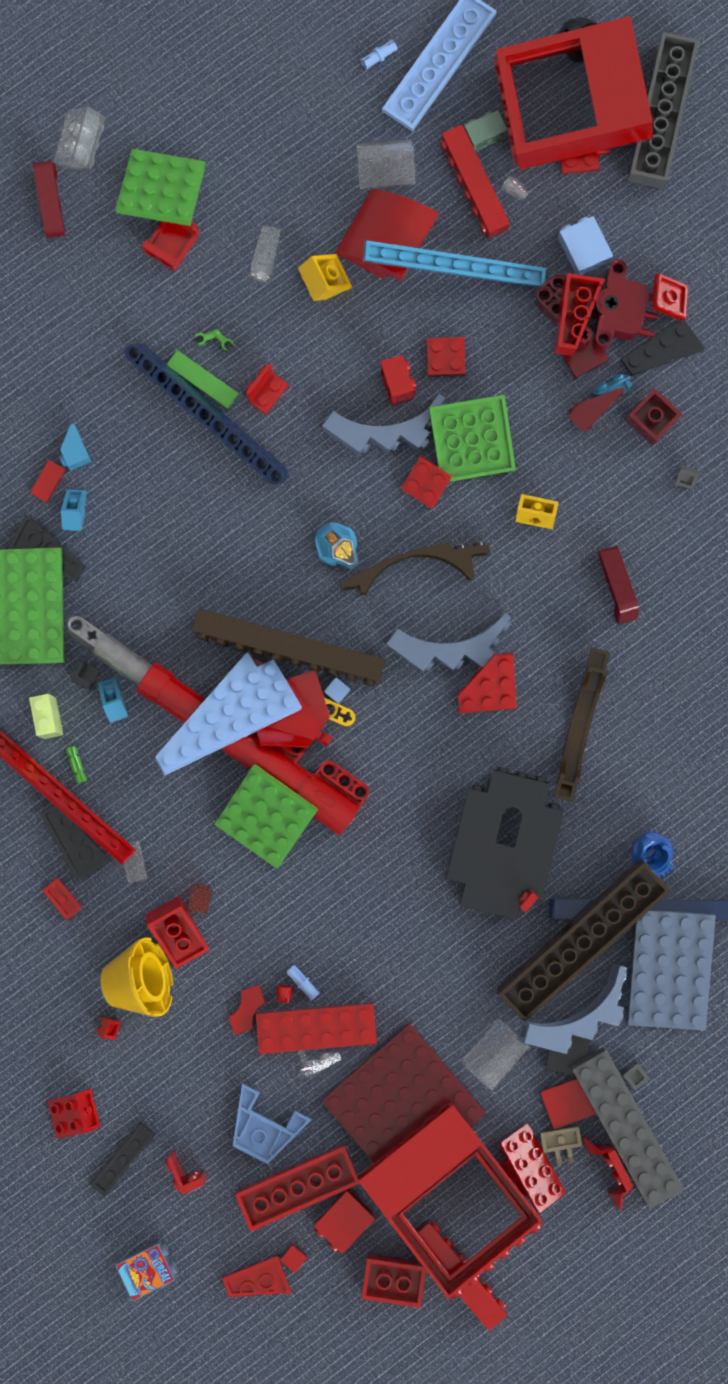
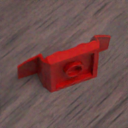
(619, 1173)

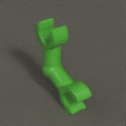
(214, 334)

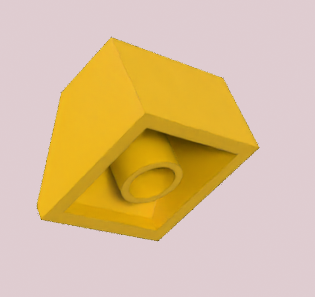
(324, 276)

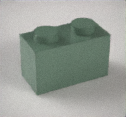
(486, 130)

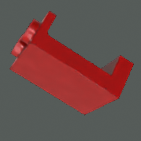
(171, 243)
(344, 1221)

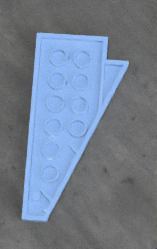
(236, 708)

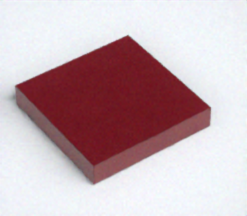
(585, 359)

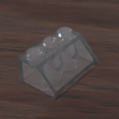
(79, 139)
(386, 164)
(495, 1054)

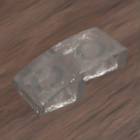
(135, 865)

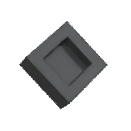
(687, 477)
(635, 1076)

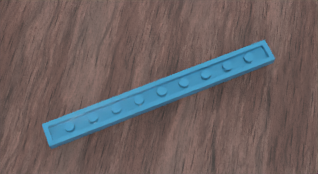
(453, 264)

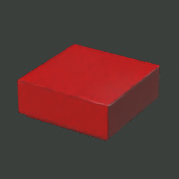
(293, 1258)

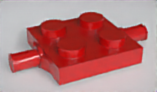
(582, 163)

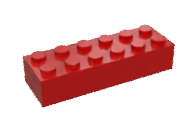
(316, 1028)
(297, 1187)

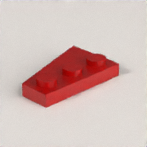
(258, 1279)

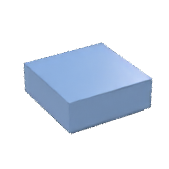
(337, 690)

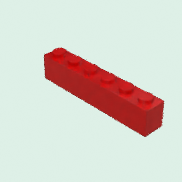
(474, 181)
(476, 1296)

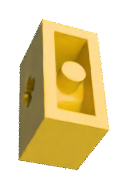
(536, 511)

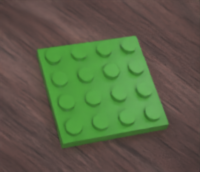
(161, 187)
(473, 437)
(266, 816)

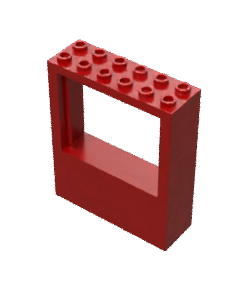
(614, 87)
(422, 1164)

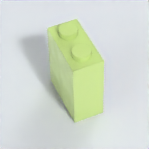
(46, 716)

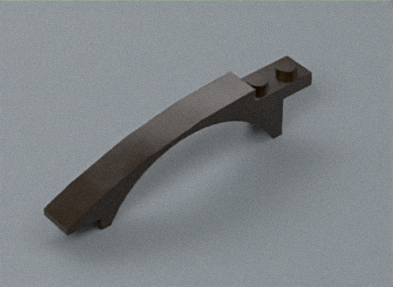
(459, 558)
(586, 701)

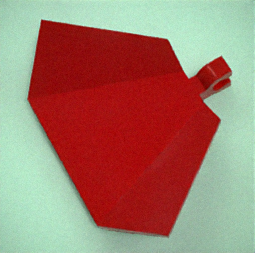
(305, 725)

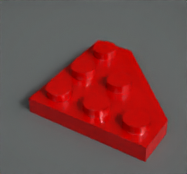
(490, 687)

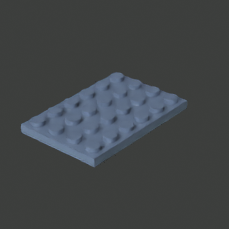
(671, 970)

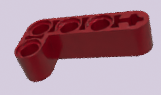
(49, 200)
(553, 302)
(619, 584)

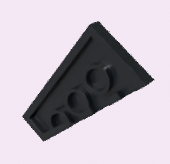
(33, 536)

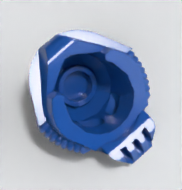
(654, 851)

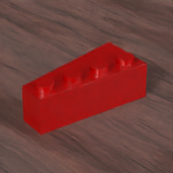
(575, 308)

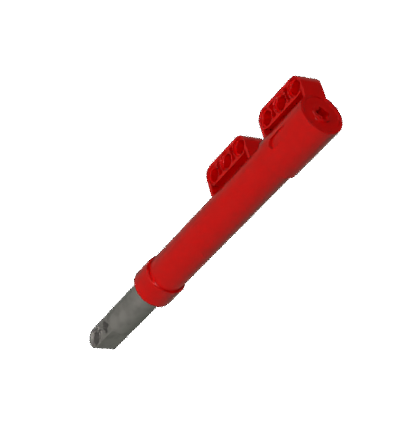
(157, 684)

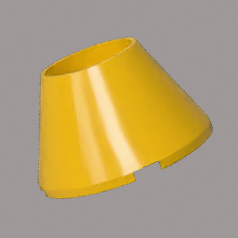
(139, 979)

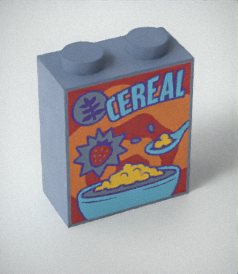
(146, 1270)

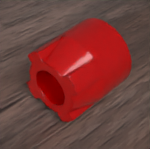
(284, 993)

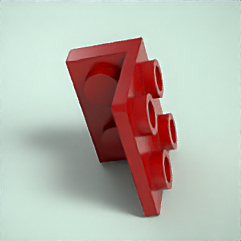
(265, 389)
(74, 1114)
(180, 1182)

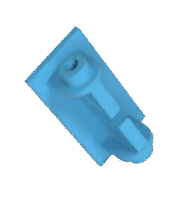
(617, 382)

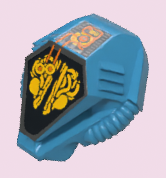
(336, 545)

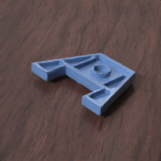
(259, 1134)

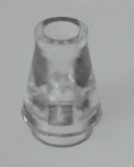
(515, 188)

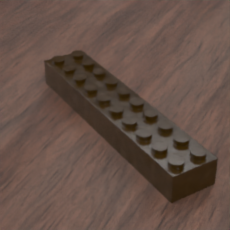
(287, 646)
(582, 940)

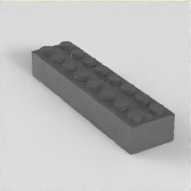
(666, 101)
(626, 1128)

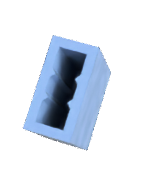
(585, 245)

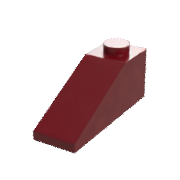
(589, 411)

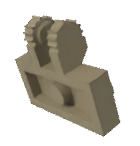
(560, 1140)

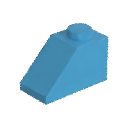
(73, 450)
(73, 510)
(112, 700)

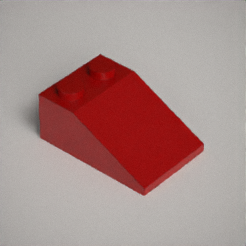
(176, 932)

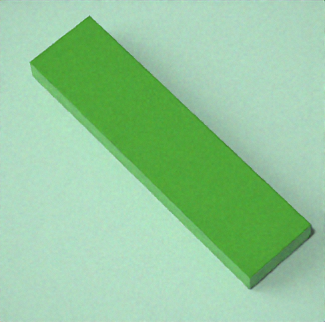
(202, 379)

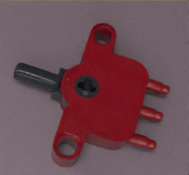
(626, 308)

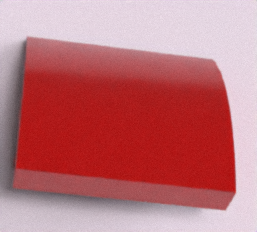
(388, 220)

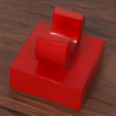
(108, 1028)

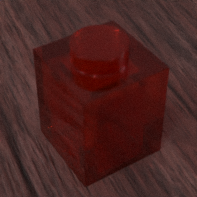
(200, 898)

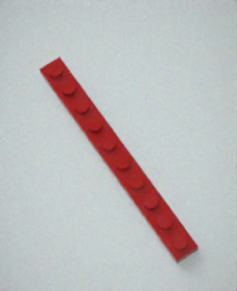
(65, 800)

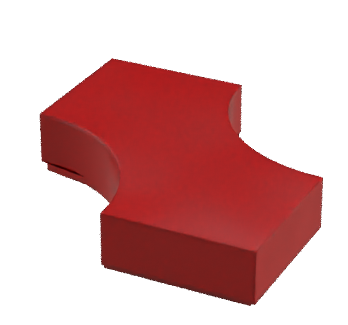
(243, 1018)

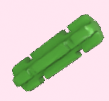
(76, 764)

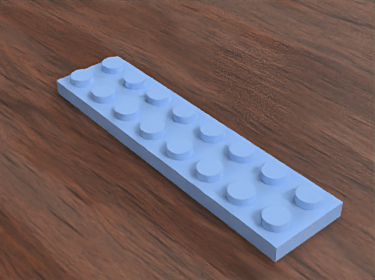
(438, 62)

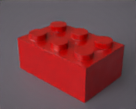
(393, 1280)

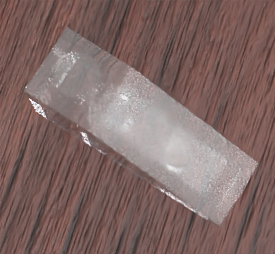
(265, 254)

